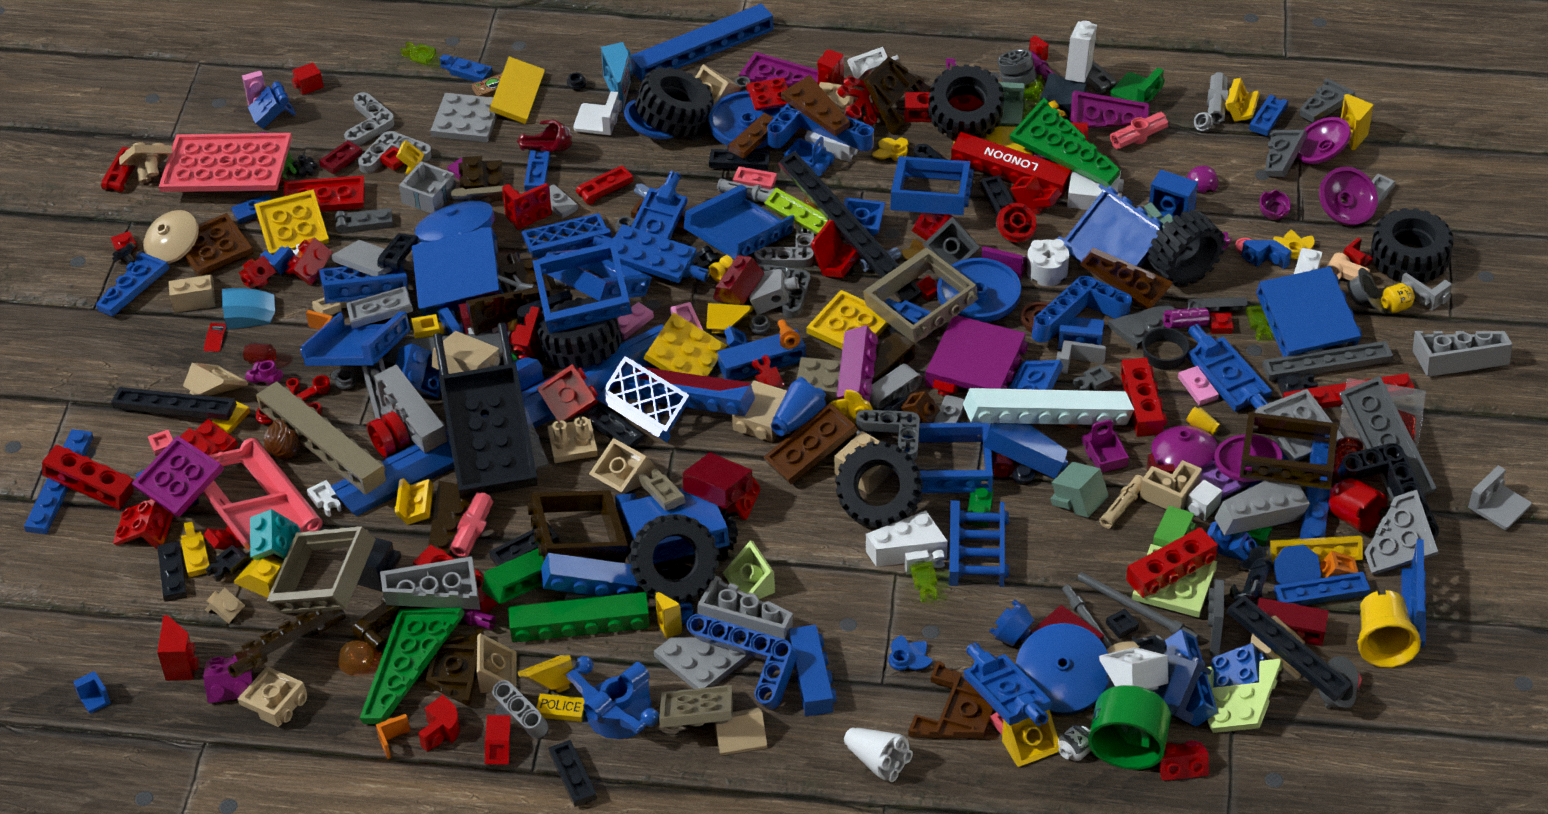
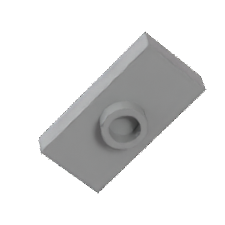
(561, 203)
(950, 410)

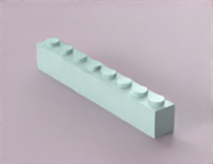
(1047, 406)

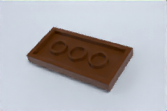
(810, 443)

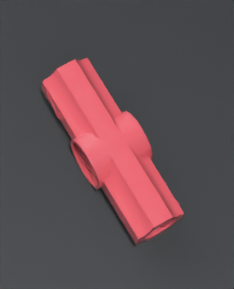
(1139, 130)
(471, 525)

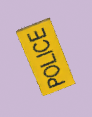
(561, 707)

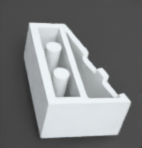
(915, 533)

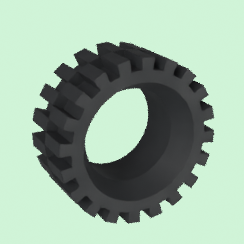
(1186, 248)

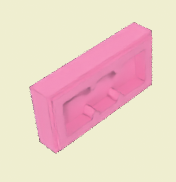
(1198, 385)

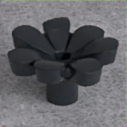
(304, 166)
(124, 253)

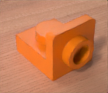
(1337, 564)

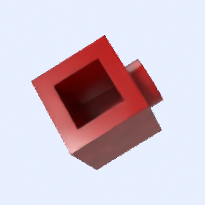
(307, 78)

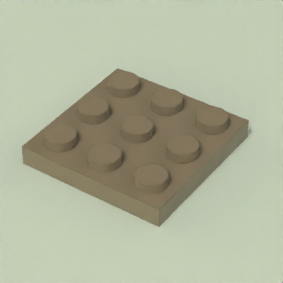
(696, 706)

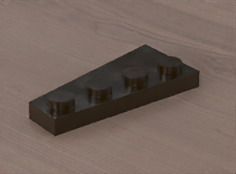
(490, 311)
(447, 515)

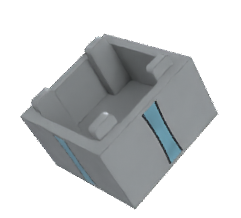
(427, 187)

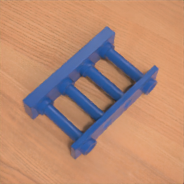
(959, 551)

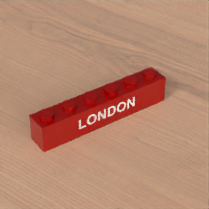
(1008, 162)

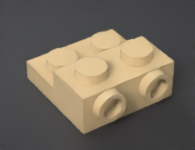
(274, 696)

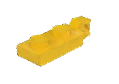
(194, 551)

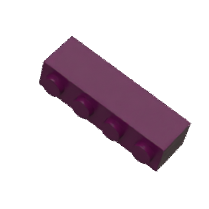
(857, 362)

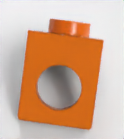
(317, 320)
(392, 728)

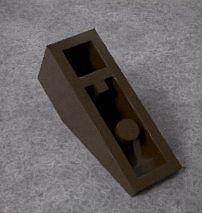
(893, 352)

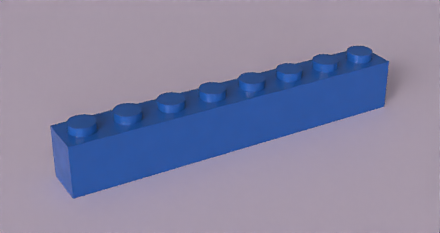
(703, 41)

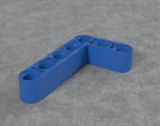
(790, 120)
(1081, 293)
(750, 646)

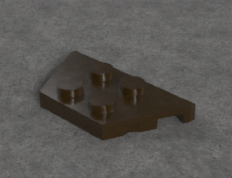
(455, 668)

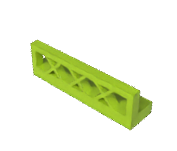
(803, 214)

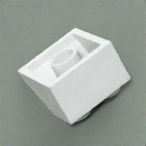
(1136, 668)

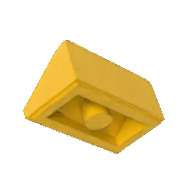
(668, 615)

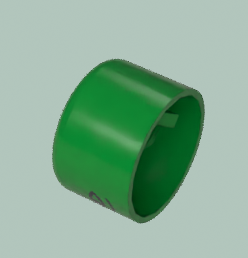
(1130, 727)

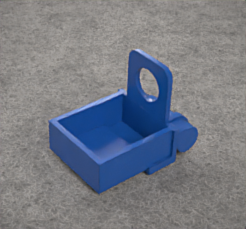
(270, 104)
(814, 155)

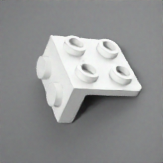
(865, 63)
(599, 118)

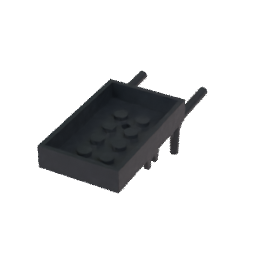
(492, 450)

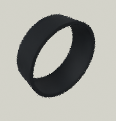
(1165, 334)

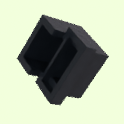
(381, 558)

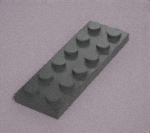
(1380, 423)

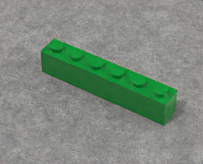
(578, 617)

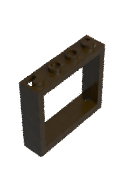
(1285, 470)
(576, 502)

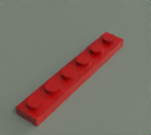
(1329, 396)

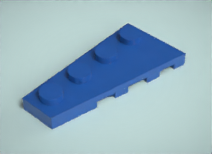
(132, 283)

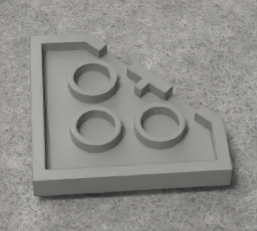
(1398, 533)
(698, 661)

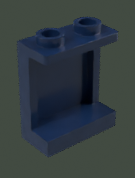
(1181, 682)

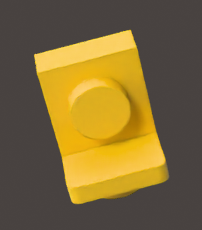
(409, 155)

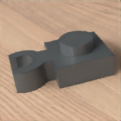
(1094, 378)

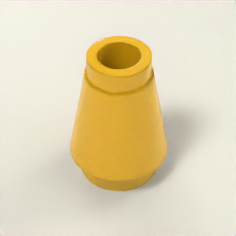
(1201, 419)

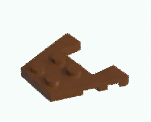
(964, 714)

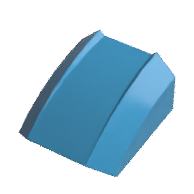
(247, 307)

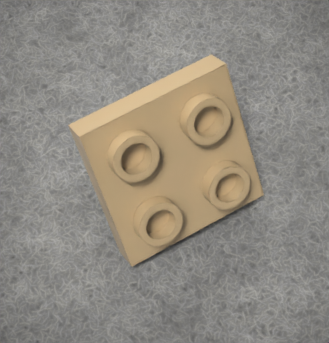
(146, 159)
(572, 440)

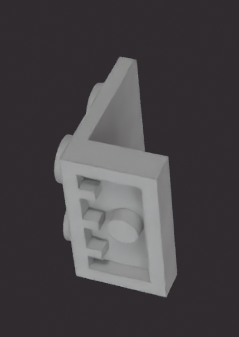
(1496, 501)

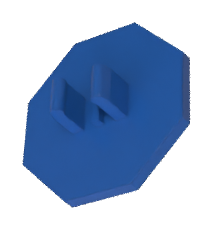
(1296, 565)

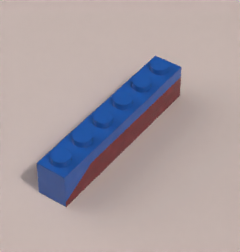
(705, 392)

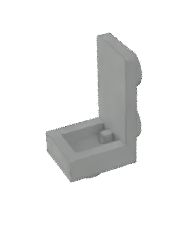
(1428, 297)
(1081, 352)

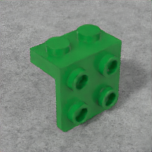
(1139, 88)

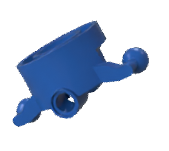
(632, 702)

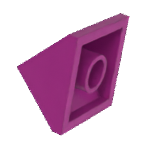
(1015, 261)

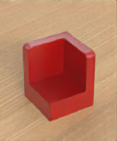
(1355, 255)

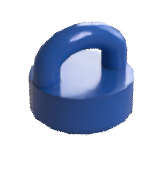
(623, 498)
(686, 611)

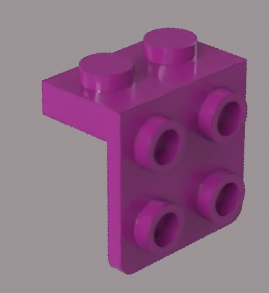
(220, 684)

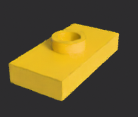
(237, 417)

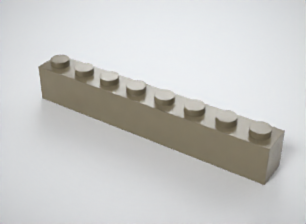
(323, 438)

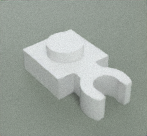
(324, 496)
(922, 556)

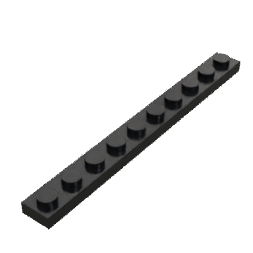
(845, 222)

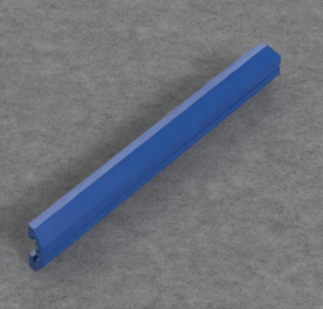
(419, 466)

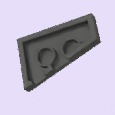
(1325, 101)
(1283, 151)
(1135, 325)
(1216, 615)

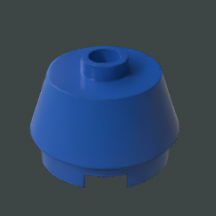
(1013, 624)

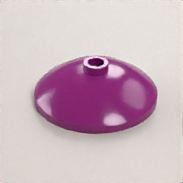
(1324, 140)
(1354, 189)
(1184, 444)
(1229, 454)

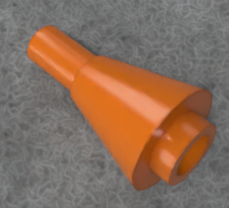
(788, 337)

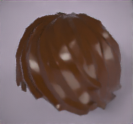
(281, 440)

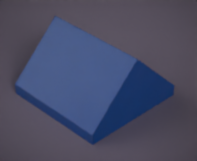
(867, 212)

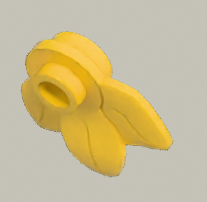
(891, 148)
(1295, 243)
(851, 404)

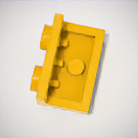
(1240, 102)
(414, 501)

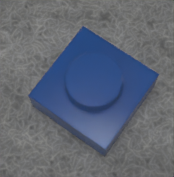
(735, 337)

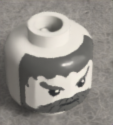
(1074, 743)

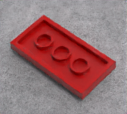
(332, 193)

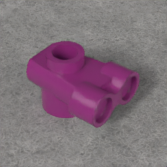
(264, 372)

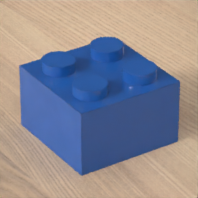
(1173, 193)

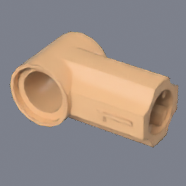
(1343, 267)

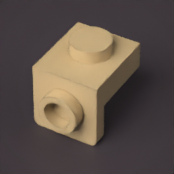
(225, 605)

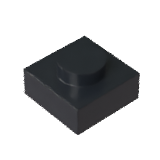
(1122, 623)

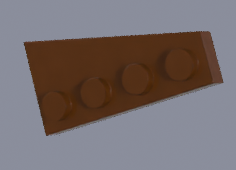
(816, 104)
(1140, 284)

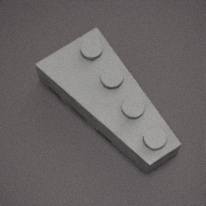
(1461, 351)
(400, 396)
(1262, 507)
(433, 585)
(745, 610)

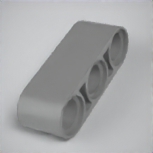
(895, 384)
(524, 717)

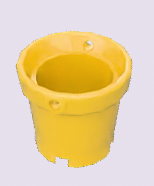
(1387, 631)

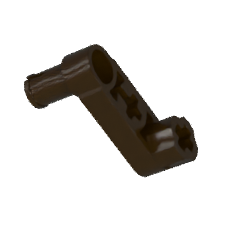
(373, 622)

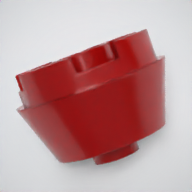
(1016, 222)

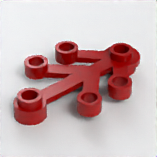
(854, 110)
(321, 385)

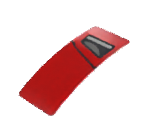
(214, 337)

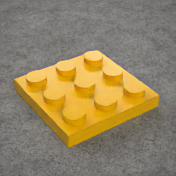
(291, 220)
(844, 314)
(684, 348)

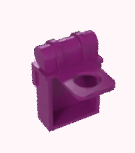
(1105, 447)

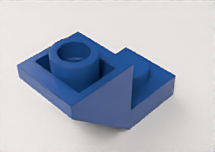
(1260, 250)
(1233, 546)

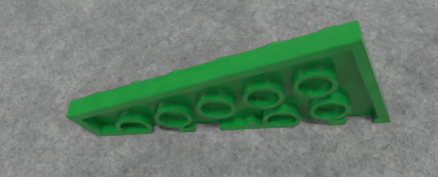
(1063, 143)
(410, 648)

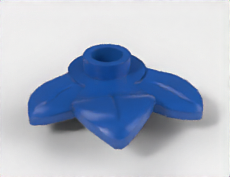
(910, 653)

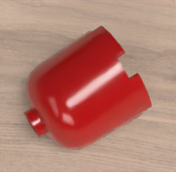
(1357, 504)

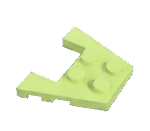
(1245, 704)

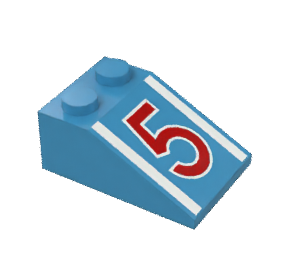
(617, 69)

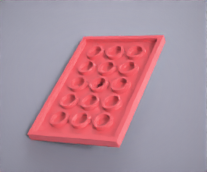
(226, 162)

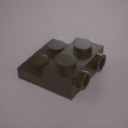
(480, 173)

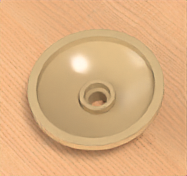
(171, 236)

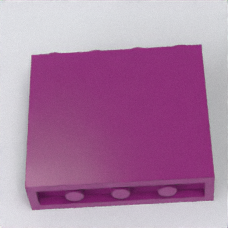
(976, 355)

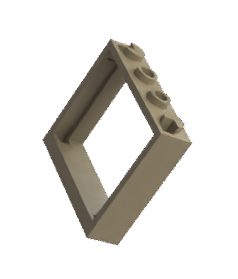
(905, 274)
(283, 593)

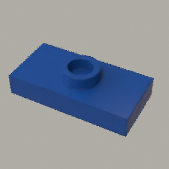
(246, 211)

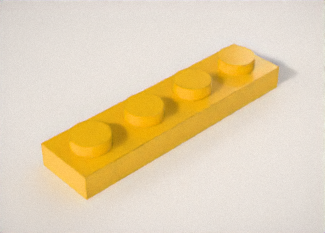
(1322, 547)

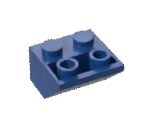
(416, 366)

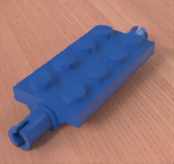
(661, 209)
(654, 254)
(1227, 371)
(1006, 687)

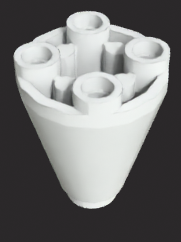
(880, 751)

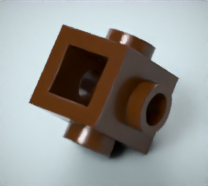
(922, 405)

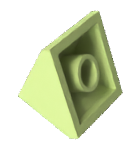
(751, 572)

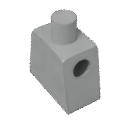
(772, 291)

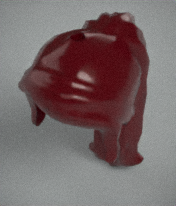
(553, 139)

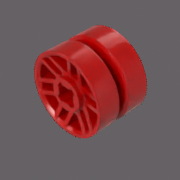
(388, 434)

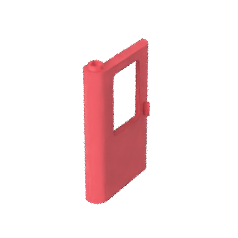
(281, 492)

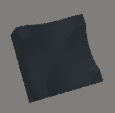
(1061, 91)

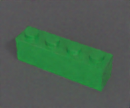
(514, 577)

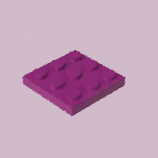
(178, 476)

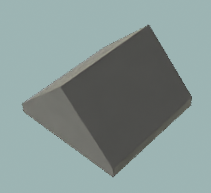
(952, 243)

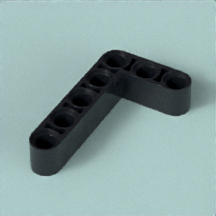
(1389, 468)

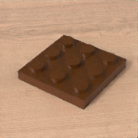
(217, 245)

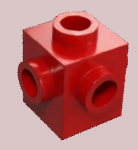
(256, 272)

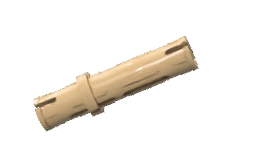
(1127, 495)

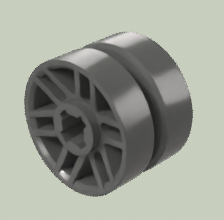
(1017, 66)

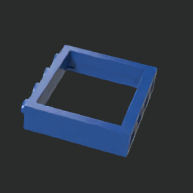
(931, 201)
(602, 288)
(586, 313)
(955, 480)

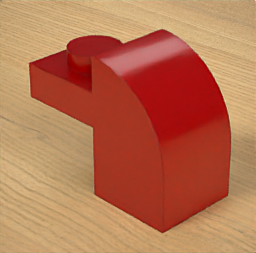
(1029, 192)
(442, 723)

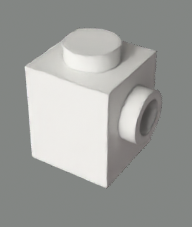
(1204, 500)

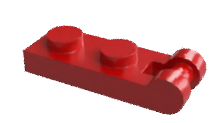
(117, 172)
(604, 184)

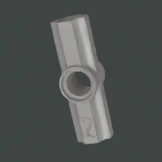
(1217, 97)

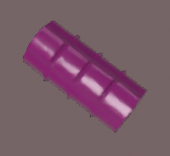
(1185, 317)

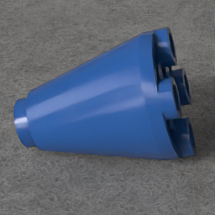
(798, 406)

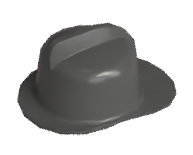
(1365, 291)
(1348, 671)

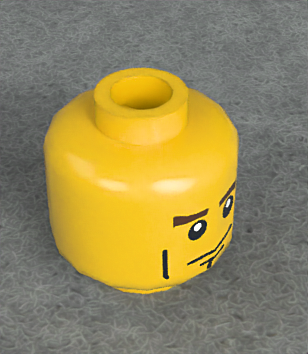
(1397, 297)

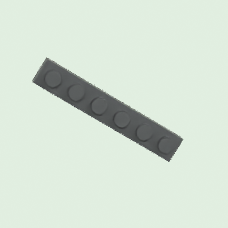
(1328, 360)

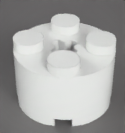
(1047, 262)

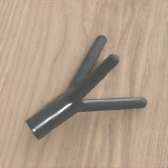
(518, 284)

